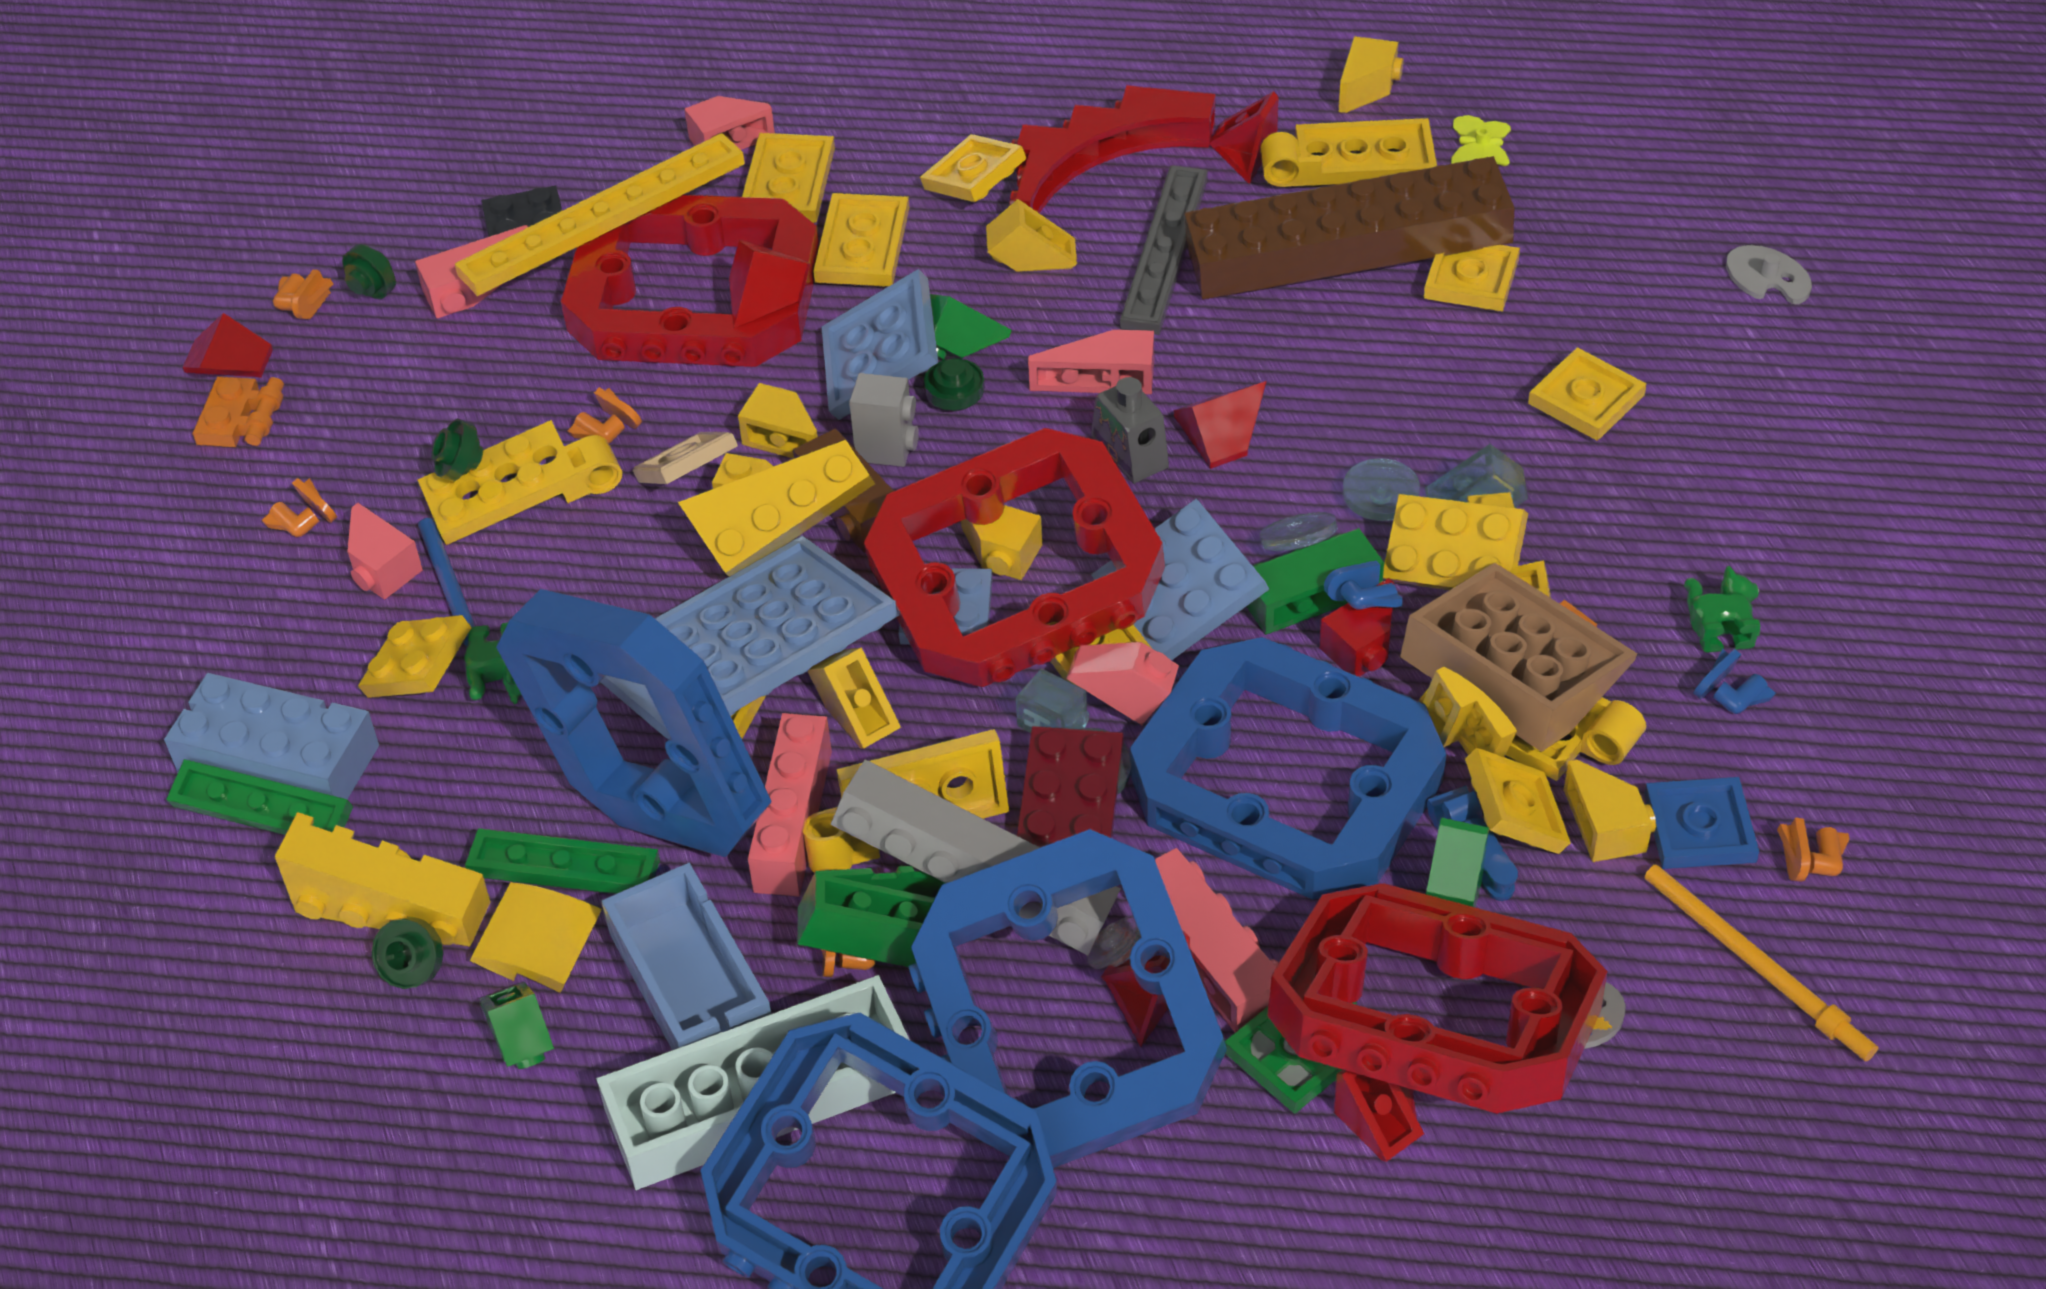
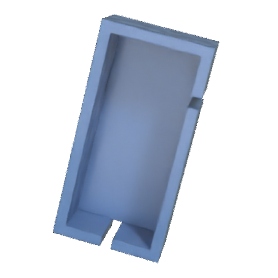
(274, 736)
(683, 958)

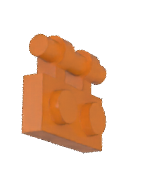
(229, 408)

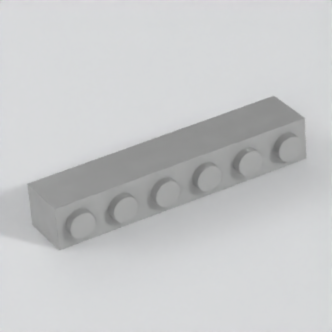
(950, 843)

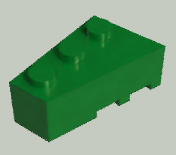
(866, 912)

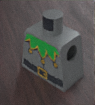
(1131, 429)

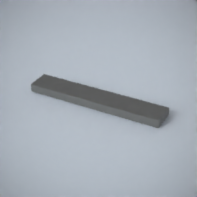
(1163, 250)

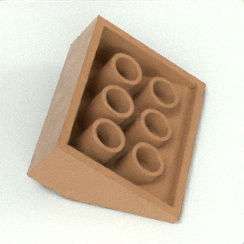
(1519, 650)

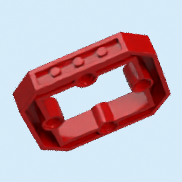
(605, 278)
(1023, 638)
(1546, 1023)

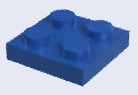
(1702, 823)

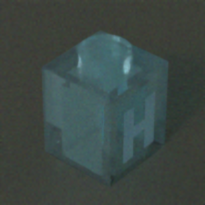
(1051, 703)

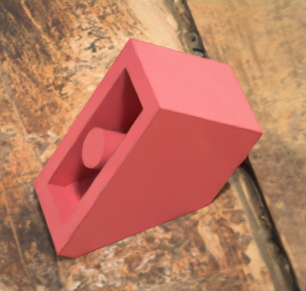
(735, 118)
(380, 553)
(1124, 676)

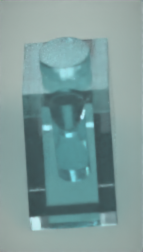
(1482, 473)

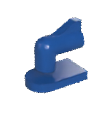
(1359, 588)
(1750, 693)

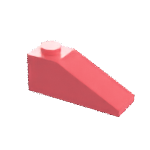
(440, 281)
(1095, 363)

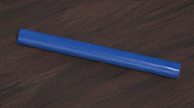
(444, 571)

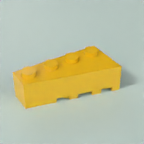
(775, 505)
(372, 885)

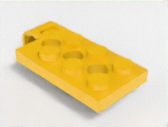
(1291, 163)
(576, 471)
(1603, 734)
(929, 768)

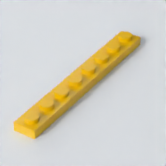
(599, 214)

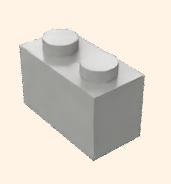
(883, 419)

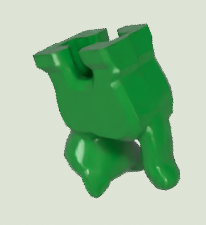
(1724, 612)
(486, 664)

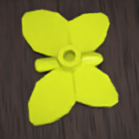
(1480, 139)

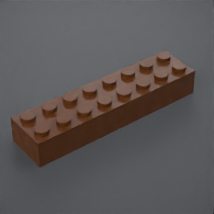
(1349, 227)

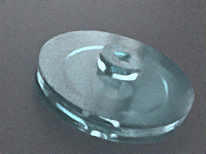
(1374, 487)
(1298, 531)

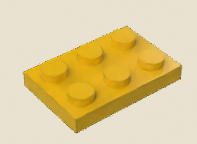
(791, 169)
(861, 239)
(1450, 541)

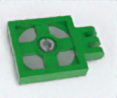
(1276, 1066)

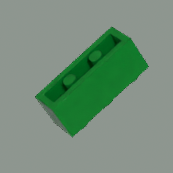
(1299, 579)

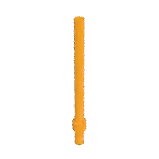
(1829, 1019)

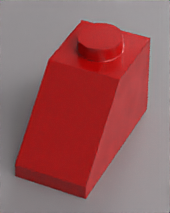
(1357, 638)

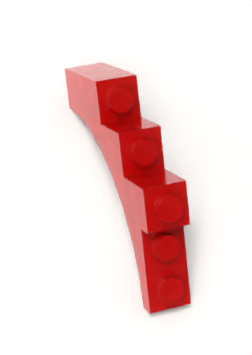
(1095, 135)

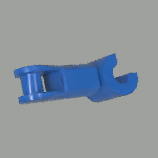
(1462, 806)

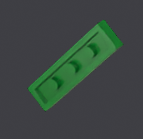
(253, 799)
(561, 861)

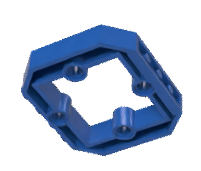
(709, 785)
(1381, 800)
(1055, 878)
(785, 1098)

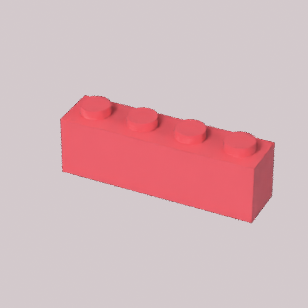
(796, 789)
(1224, 952)

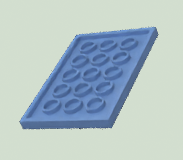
(768, 625)

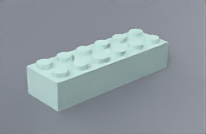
(681, 1102)

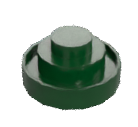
(368, 272)
(954, 384)
(456, 450)
(407, 952)

